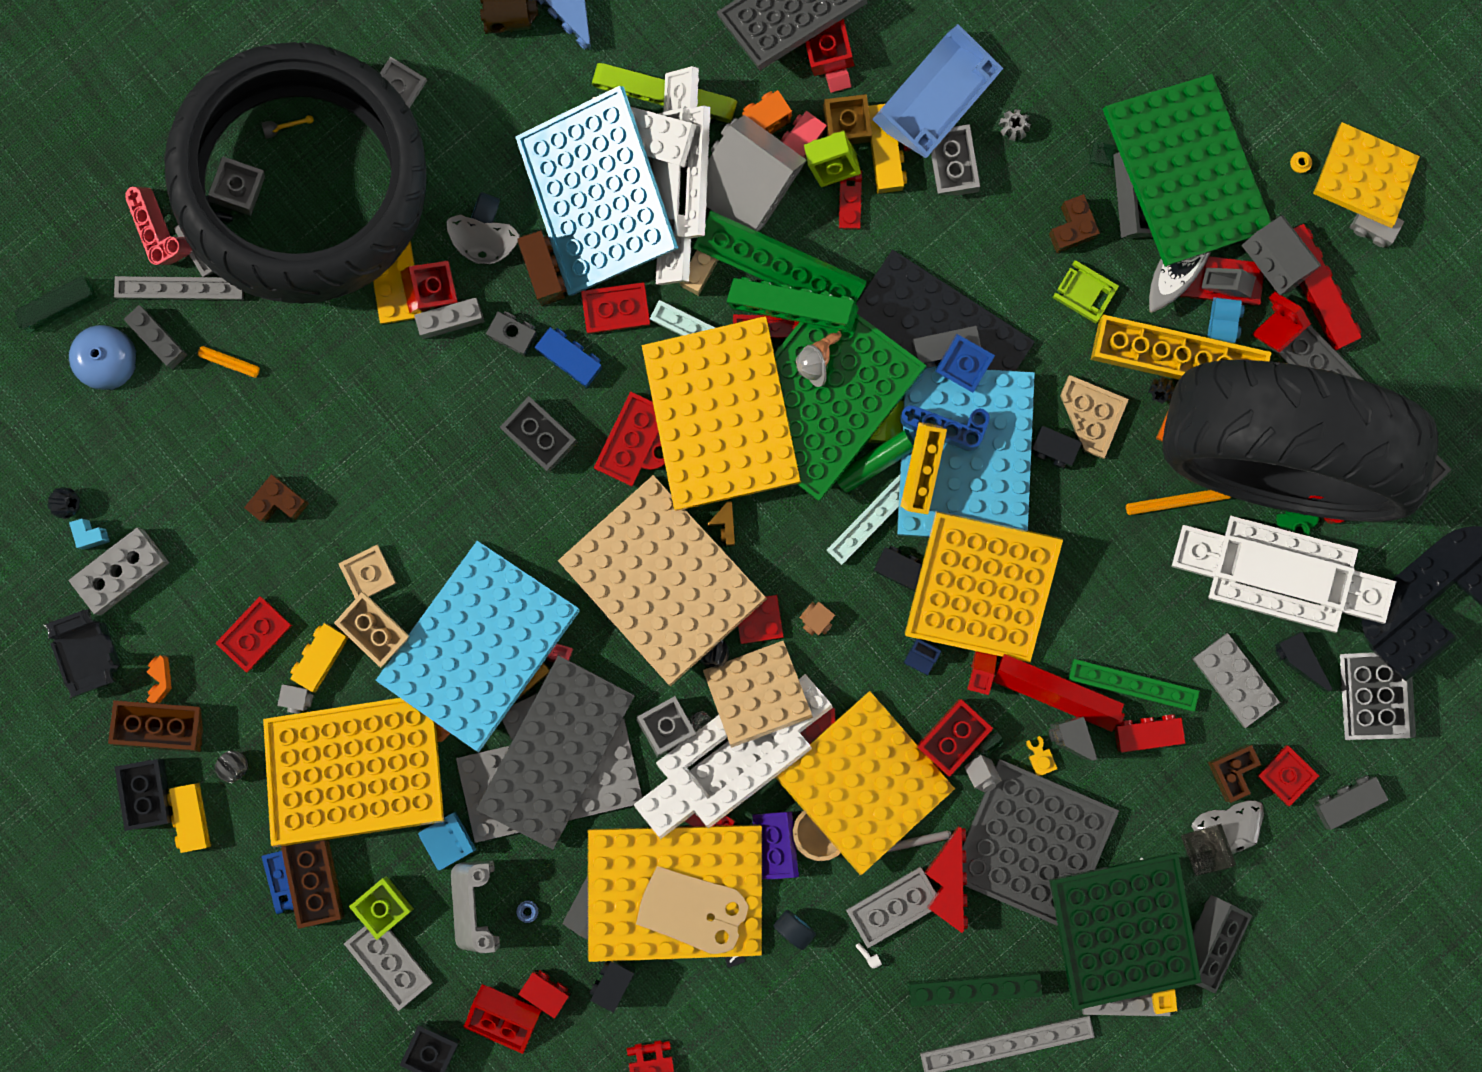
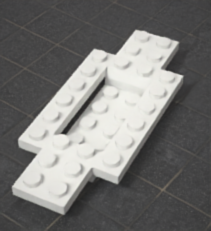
(681, 104)
(1286, 565)
(727, 774)

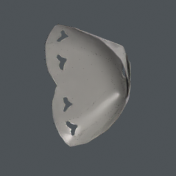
(481, 238)
(1238, 827)

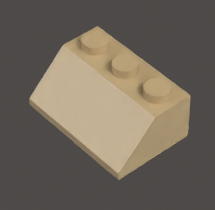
(372, 629)

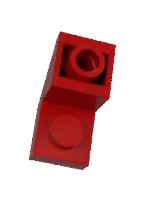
(982, 672)

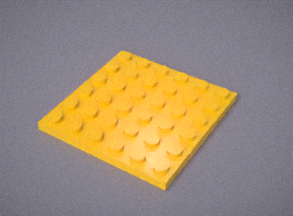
(983, 586)
(865, 783)

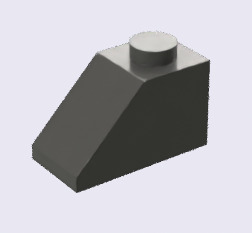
(1229, 282)

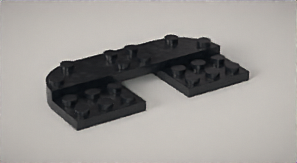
(1410, 633)

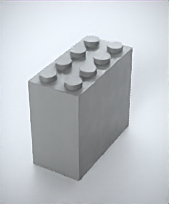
(749, 173)

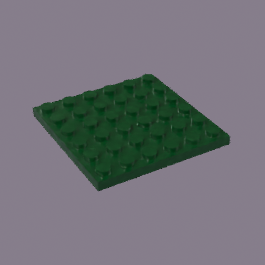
(1125, 931)

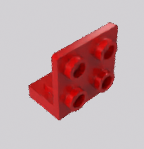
(1283, 325)

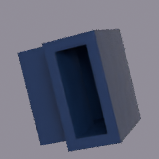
(922, 656)

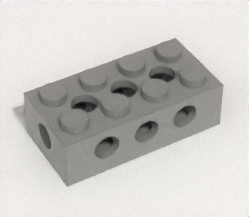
(105, 566)

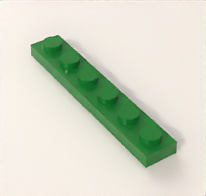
(1133, 685)

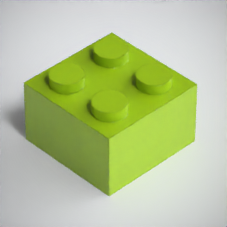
(832, 159)

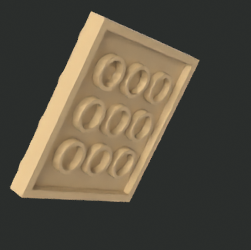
(757, 694)

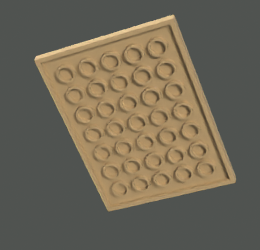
(662, 580)

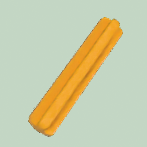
(228, 361)

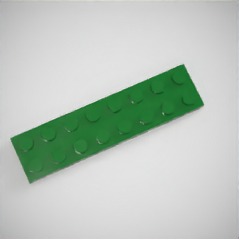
(773, 259)

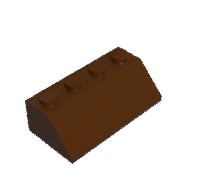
(156, 726)

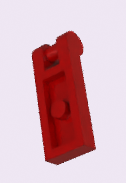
(850, 204)

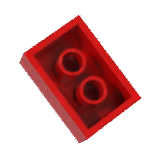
(954, 737)

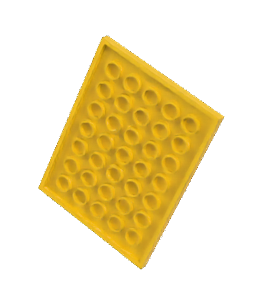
(721, 414)
(351, 772)
(623, 864)

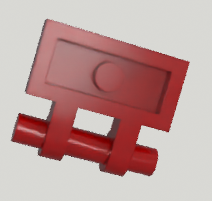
(659, 1064)

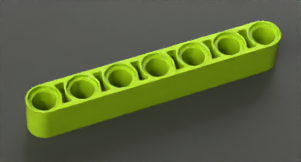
(653, 89)

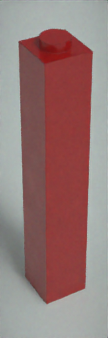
(1059, 692)

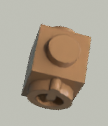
(816, 619)

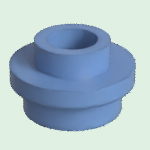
(520, 911)

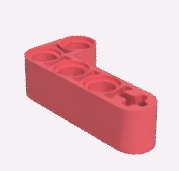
(152, 228)

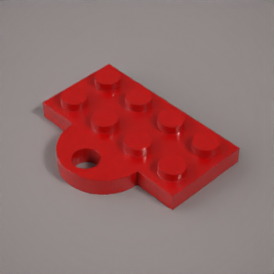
(631, 442)

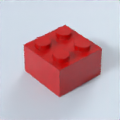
(830, 50)
(428, 286)

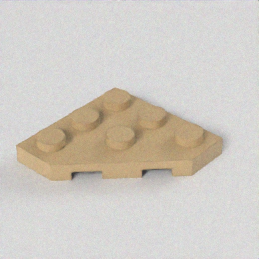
(1093, 414)

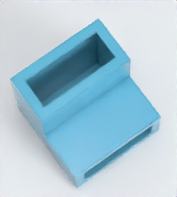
(85, 536)

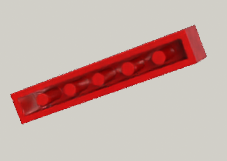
(1326, 299)

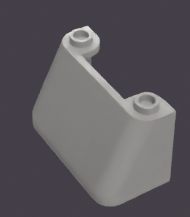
(463, 880)

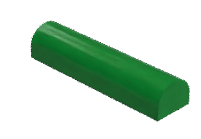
(876, 461)

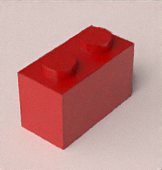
(544, 993)

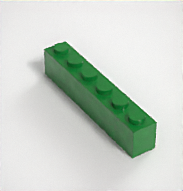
(792, 304)

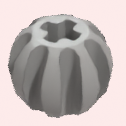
(1009, 120)

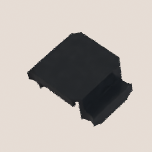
(83, 652)

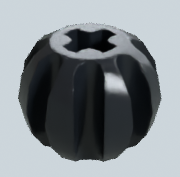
(63, 502)
(716, 656)

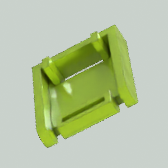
(1082, 289)

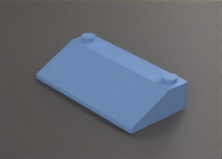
(938, 92)

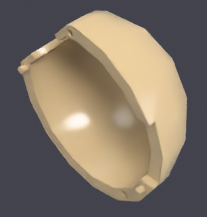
(811, 840)

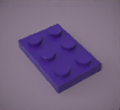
(778, 845)

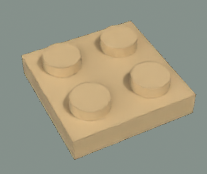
(367, 572)

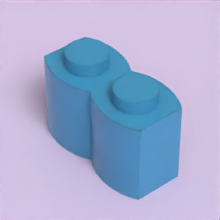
(1225, 319)

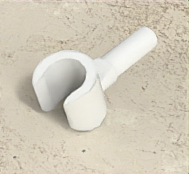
(873, 961)

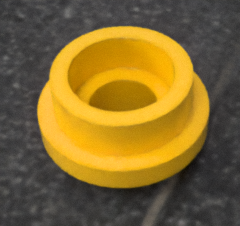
(1295, 164)

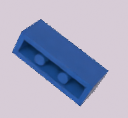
(569, 356)

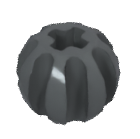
(231, 766)

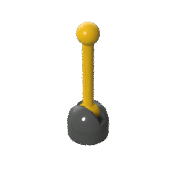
(271, 128)

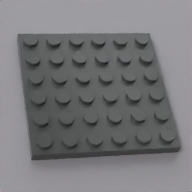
(1032, 834)

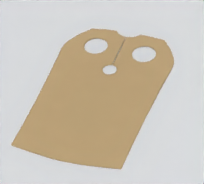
(680, 906)

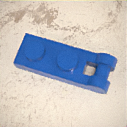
(277, 881)

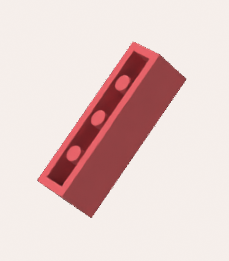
(805, 131)

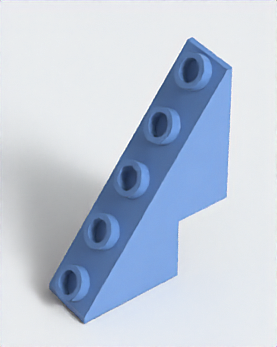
(573, 16)

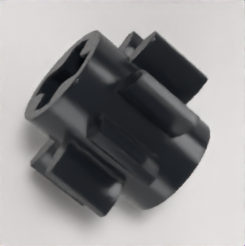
(1161, 389)

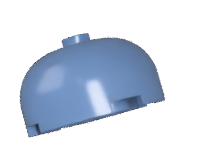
(112, 365)

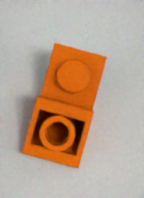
(160, 671)

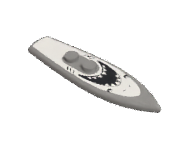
(1173, 280)

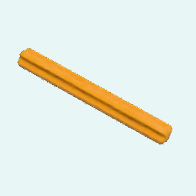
(1174, 501)

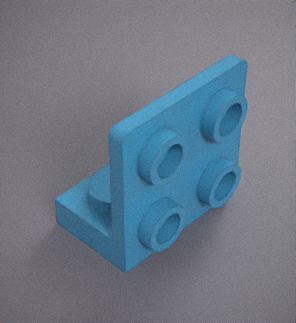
(447, 841)

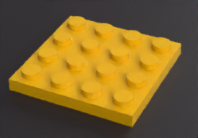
(1366, 175)

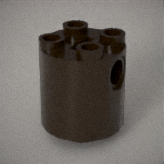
(508, 15)

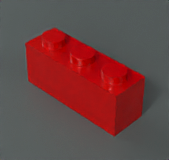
(1149, 733)

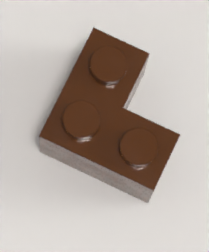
(1079, 225)
(275, 495)
(1229, 769)

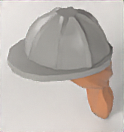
(814, 359)

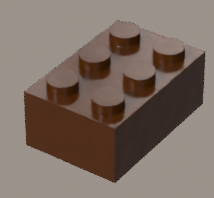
(542, 268)

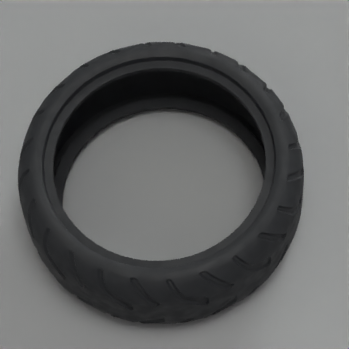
(273, 74)
(1301, 432)

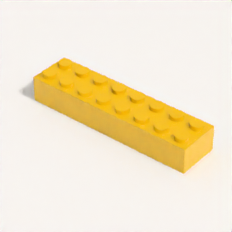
(1162, 349)

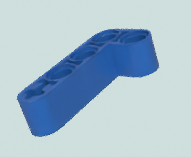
(962, 430)

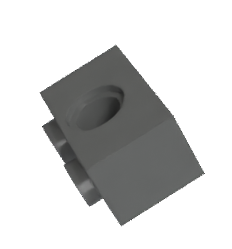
(521, 342)

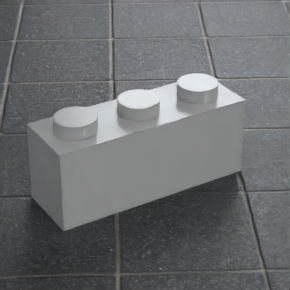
(449, 318)

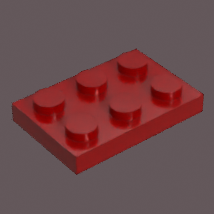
(615, 308)
(253, 634)

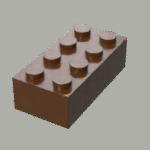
(312, 883)

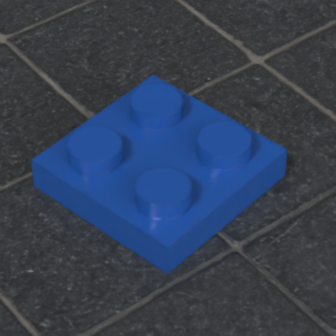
(965, 363)

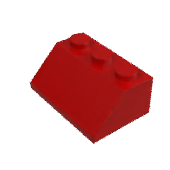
(502, 1018)

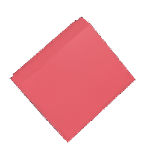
(838, 80)
(560, 650)

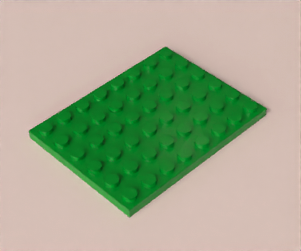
(1187, 169)
(861, 389)

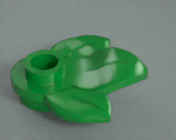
(1291, 521)

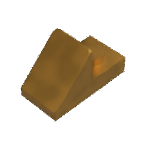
(725, 517)

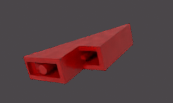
(948, 872)

